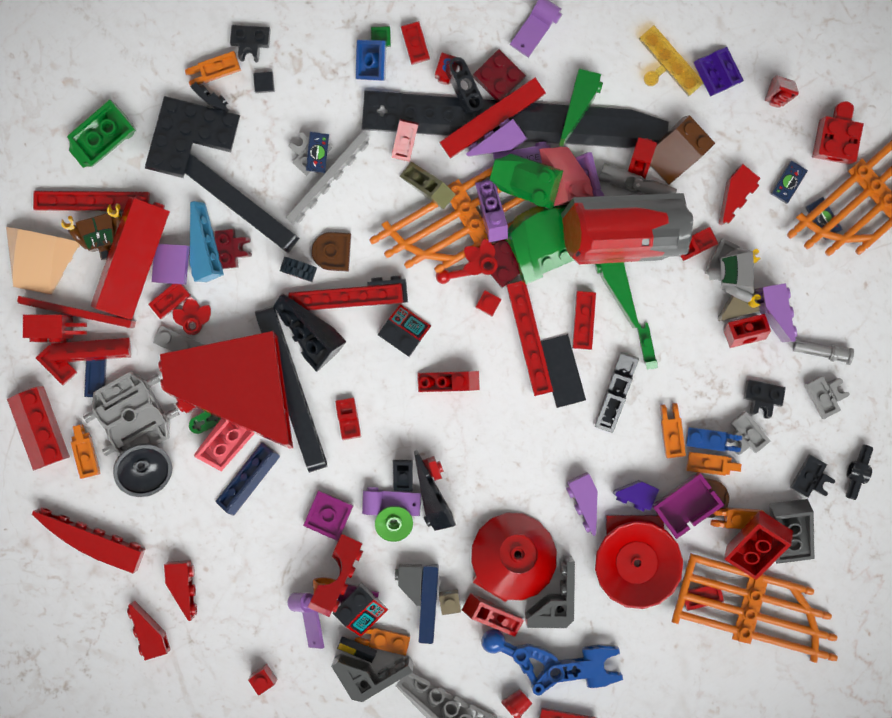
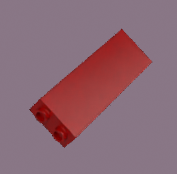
(130, 257)

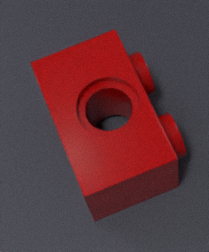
(747, 330)

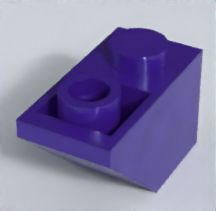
(639, 493)

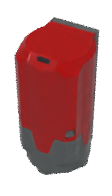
(627, 228)

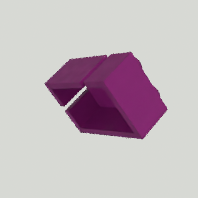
(686, 504)

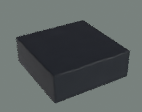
(264, 82)

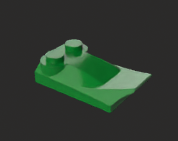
(100, 134)
(527, 179)

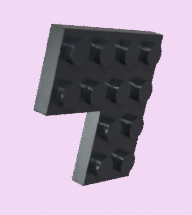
(181, 126)

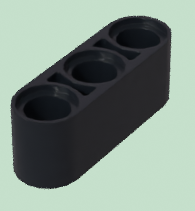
(465, 75)

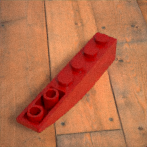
(93, 542)

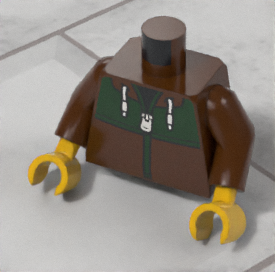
(95, 232)

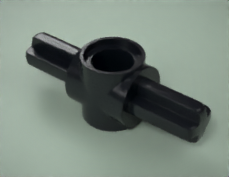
(859, 472)

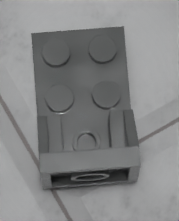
(545, 612)
(353, 672)

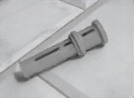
(832, 353)

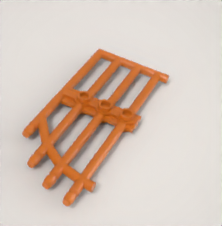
(873, 186)
(464, 209)
(750, 608)

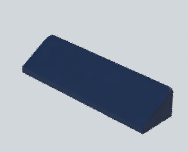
(247, 479)
(428, 604)

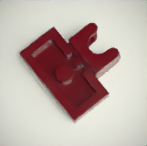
(230, 248)

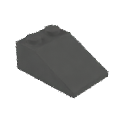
(800, 519)

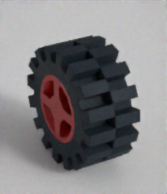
(298, 269)

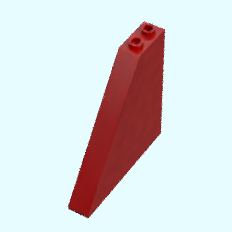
(235, 382)

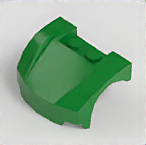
(538, 241)

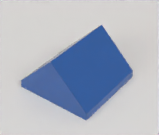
(371, 60)

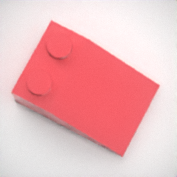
(574, 179)

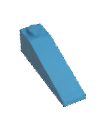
(203, 249)

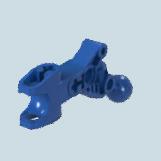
(588, 667)

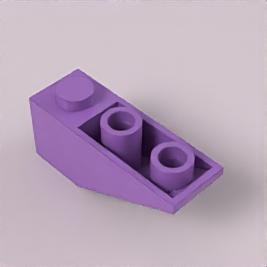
(504, 139)
(492, 211)
(585, 494)

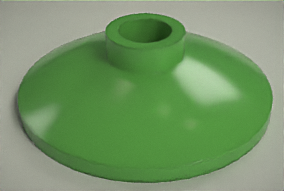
(393, 531)

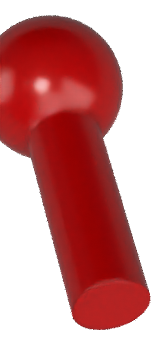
(445, 276)

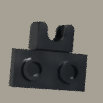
(249, 40)
(764, 397)
(811, 477)

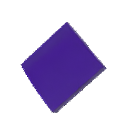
(718, 71)

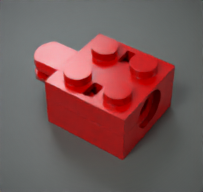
(838, 136)
(52, 327)

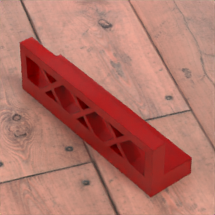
(90, 350)

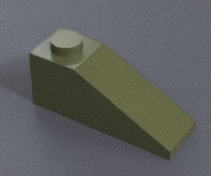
(428, 185)

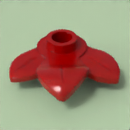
(477, 258)
(192, 313)

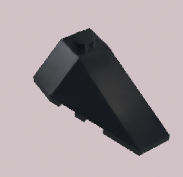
(316, 337)
(435, 507)

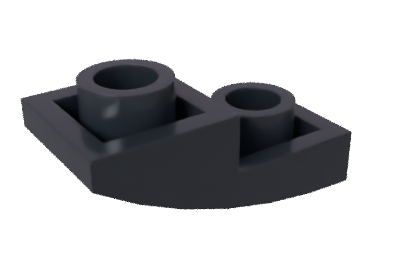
(213, 100)

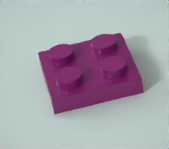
(328, 515)

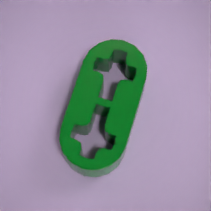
(208, 424)

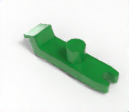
(647, 347)

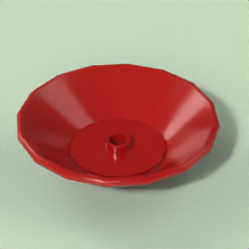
(499, 568)
(641, 584)

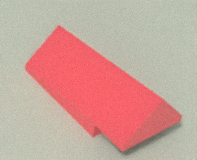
(223, 444)

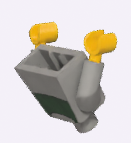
(738, 275)

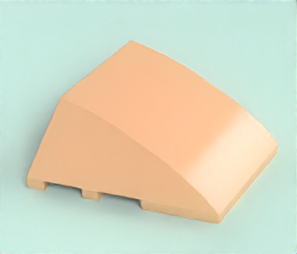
(38, 259)

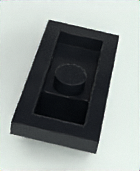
(403, 475)

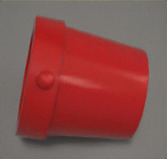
(517, 704)

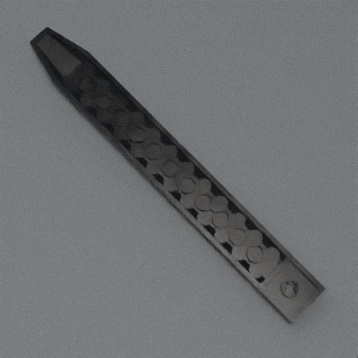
(538, 121)

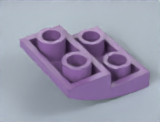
(170, 264)

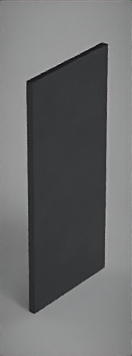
(563, 371)

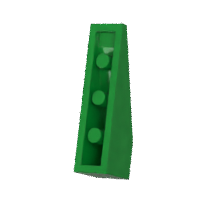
(583, 94)
(616, 280)

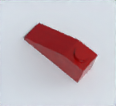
(492, 615)

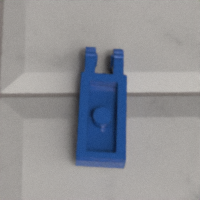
(711, 439)

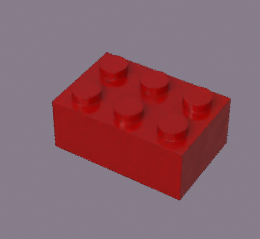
(758, 545)

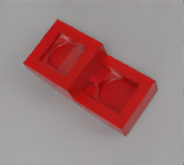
(700, 242)
(348, 419)

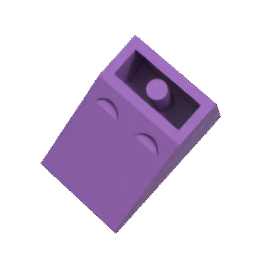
(779, 313)

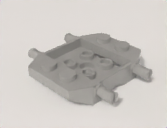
(142, 404)

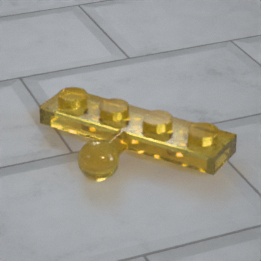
(670, 61)

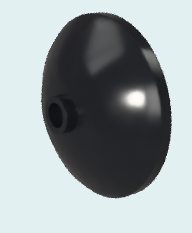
(145, 479)

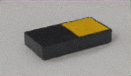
(357, 649)

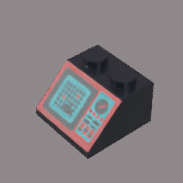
(404, 330)
(360, 610)

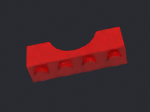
(326, 596)

